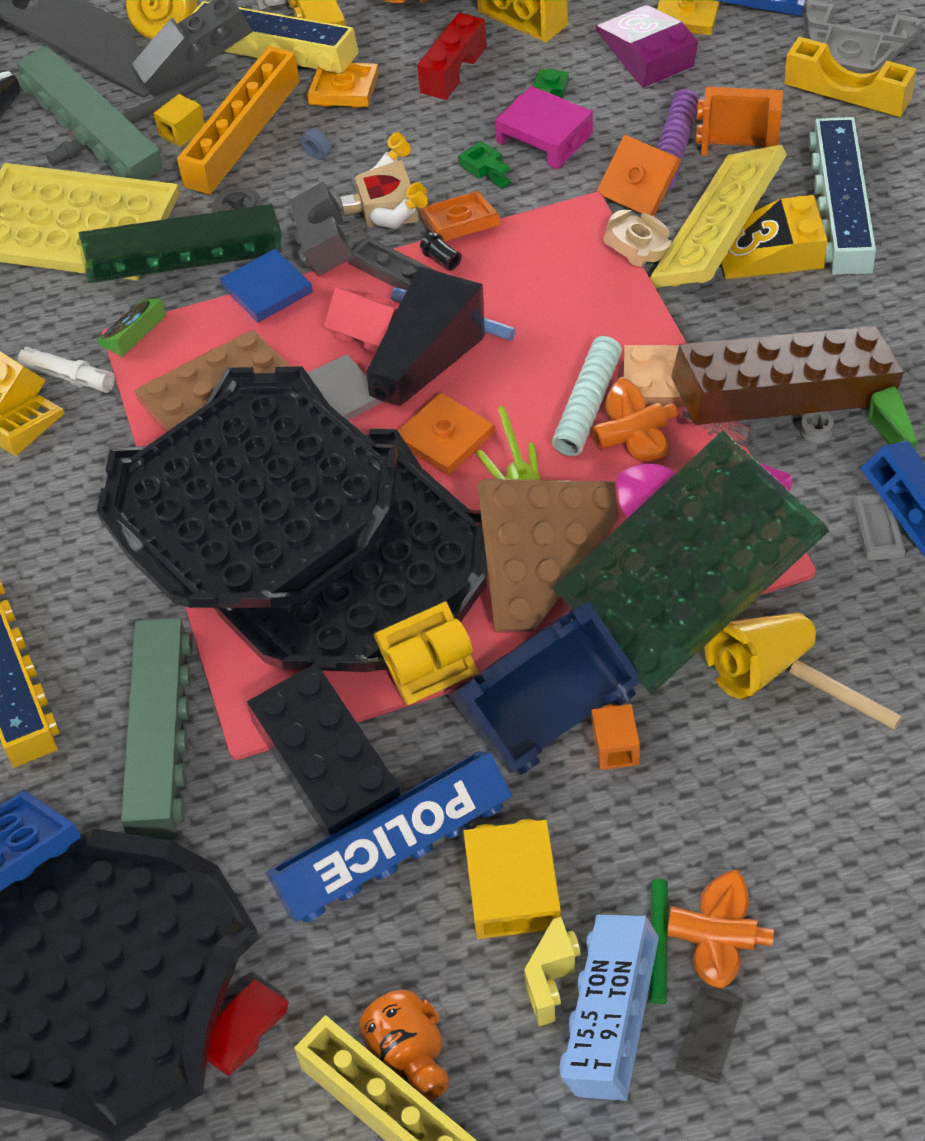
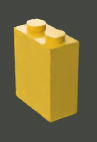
(511, 878)

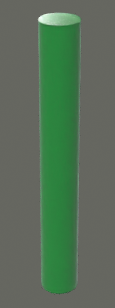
(659, 922)

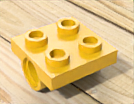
(427, 653)

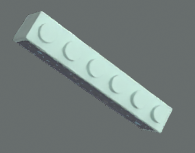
(843, 196)

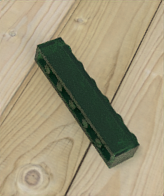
(179, 243)

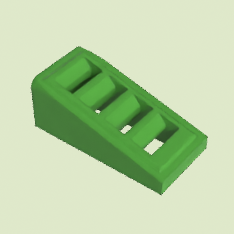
(890, 417)

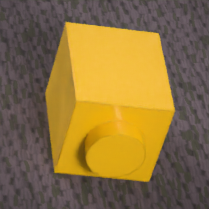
(179, 120)

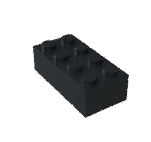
(322, 750)

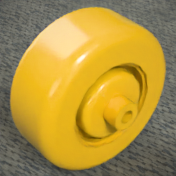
(151, 15)

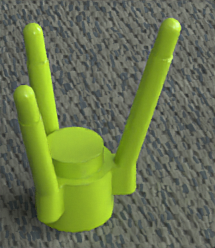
(519, 468)

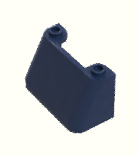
(546, 687)

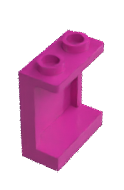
(546, 123)

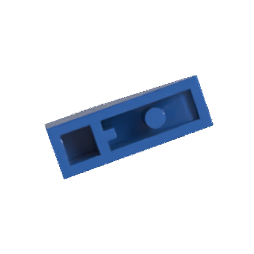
(900, 481)

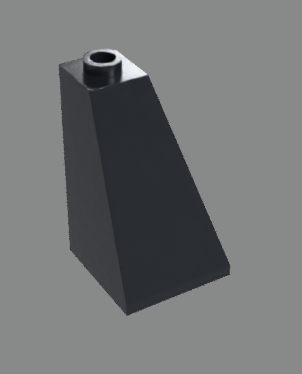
(429, 332)

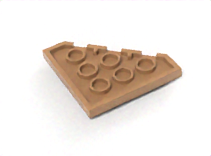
(535, 538)

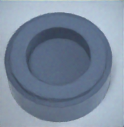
(315, 144)

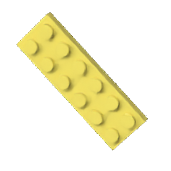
(718, 217)

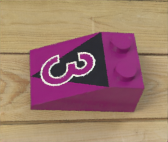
(650, 44)

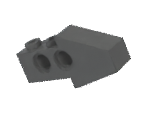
(184, 47)

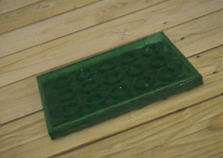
(692, 558)

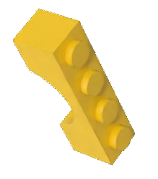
(815, 70)

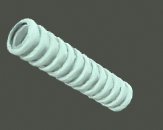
(587, 396)

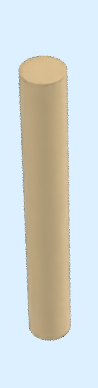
(845, 694)

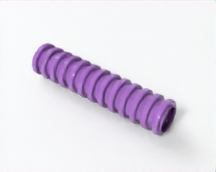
(679, 125)

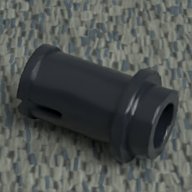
(434, 246)

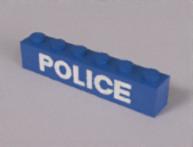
(388, 836)

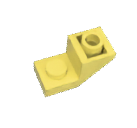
(551, 960)

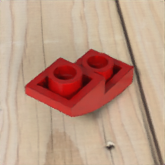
(242, 1025)

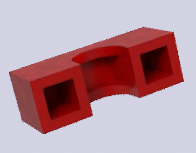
(460, 42)

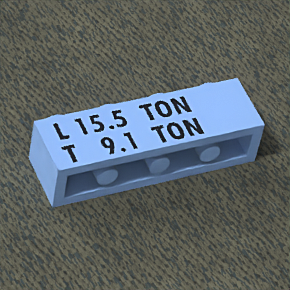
(610, 1007)

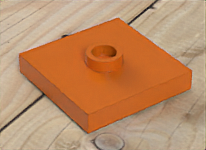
(638, 176)
(460, 216)
(445, 433)

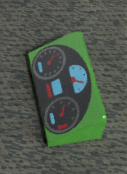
(133, 326)

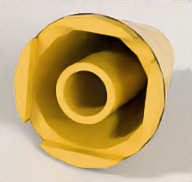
(758, 650)

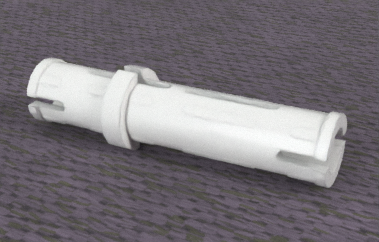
(77, 372)

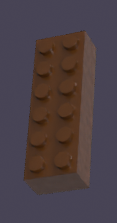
(783, 374)

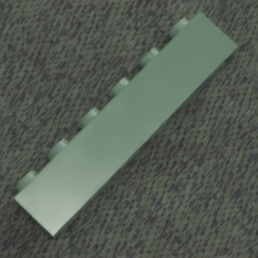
(88, 115)
(156, 729)

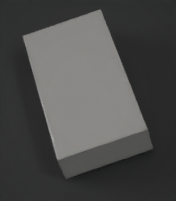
(877, 528)

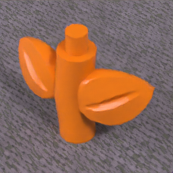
(634, 423)
(719, 929)

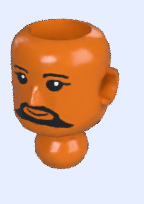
(406, 1039)

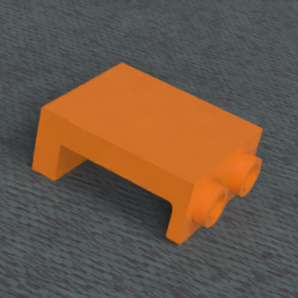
(739, 117)

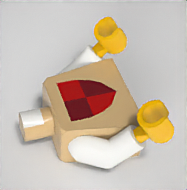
(385, 190)

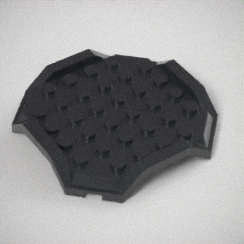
(251, 495)
(420, 560)
(114, 980)

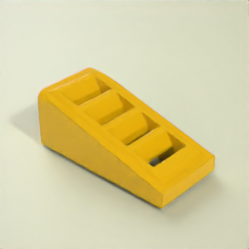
(15, 437)

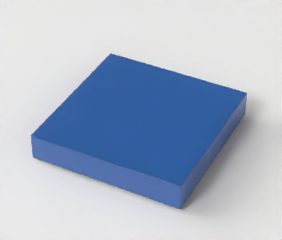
(266, 285)

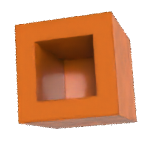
(615, 736)

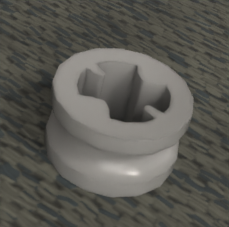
(814, 435)

